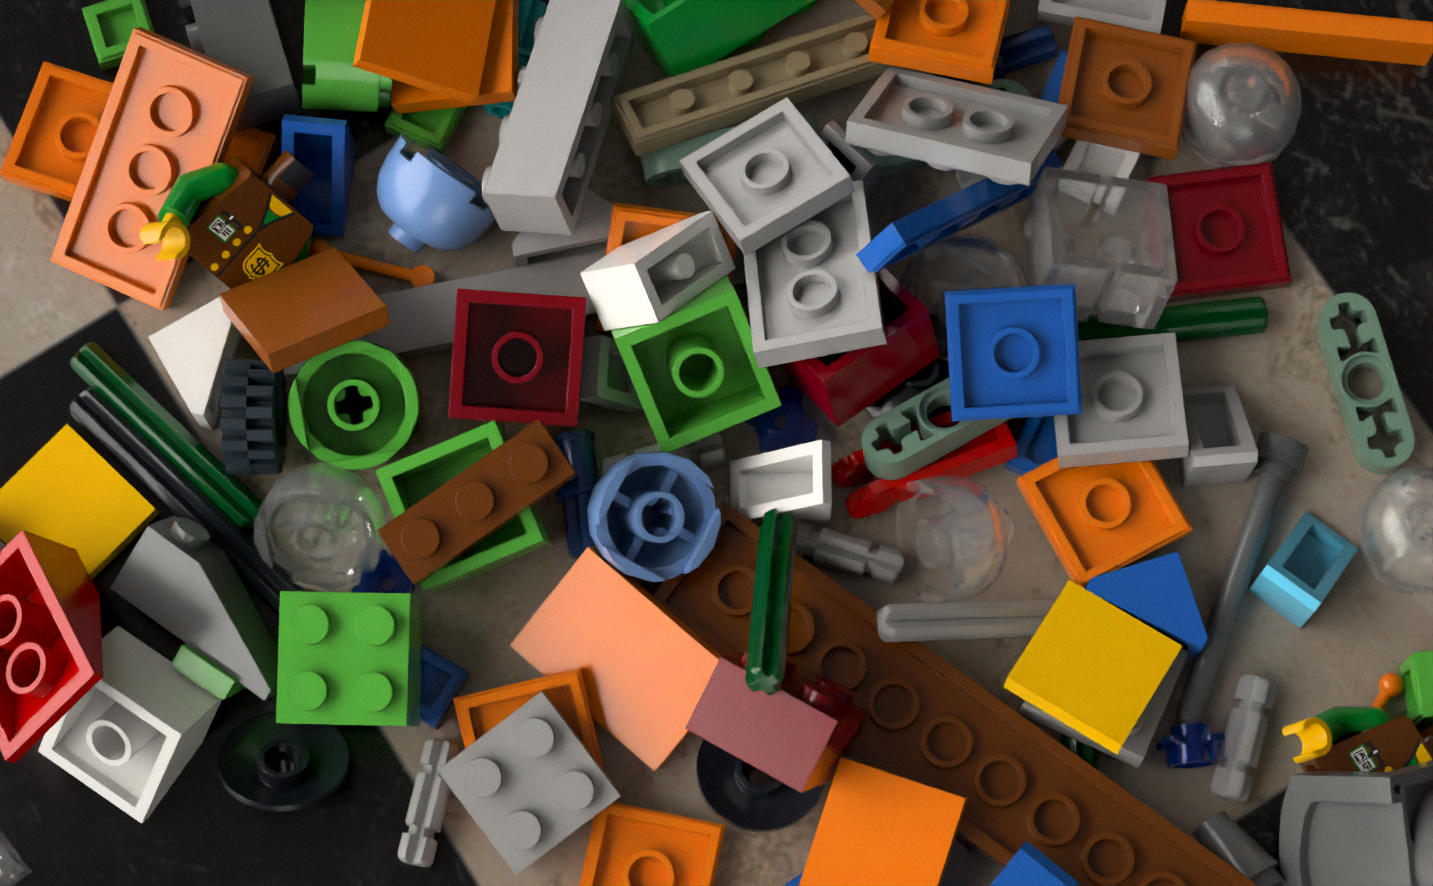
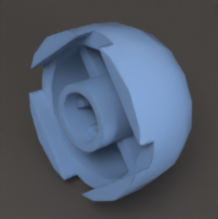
(431, 199)
(654, 516)

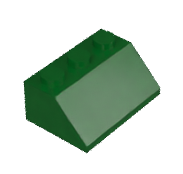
(700, 32)

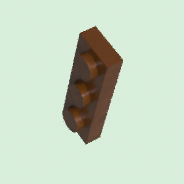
(477, 502)

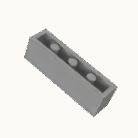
(559, 116)

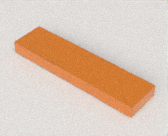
(1309, 31)

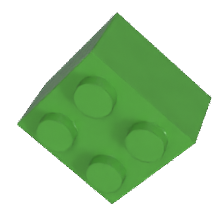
(697, 368)
(424, 472)
(349, 658)

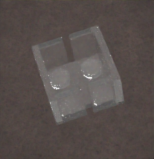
(1120, 261)

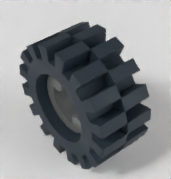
(253, 418)

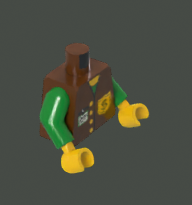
(235, 219)
(1360, 741)

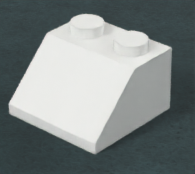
(132, 727)

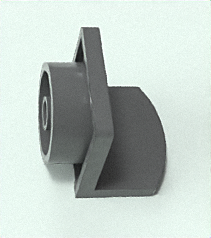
(1358, 828)

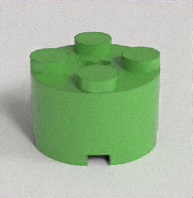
(328, 59)
(335, 435)

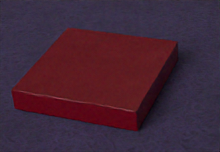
(1226, 231)

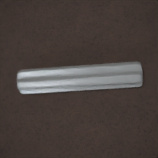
(961, 620)

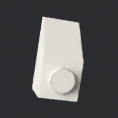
(657, 272)

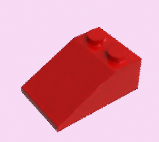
(46, 638)

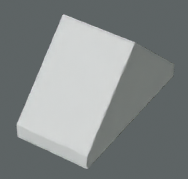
(195, 357)
(784, 479)

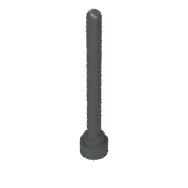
(1277, 463)

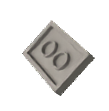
(956, 125)
(812, 290)

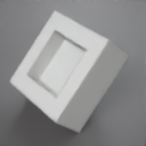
(1103, 161)

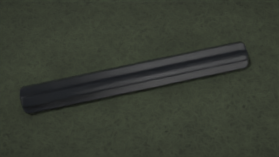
(179, 494)

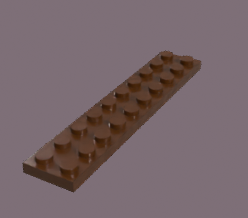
(947, 729)

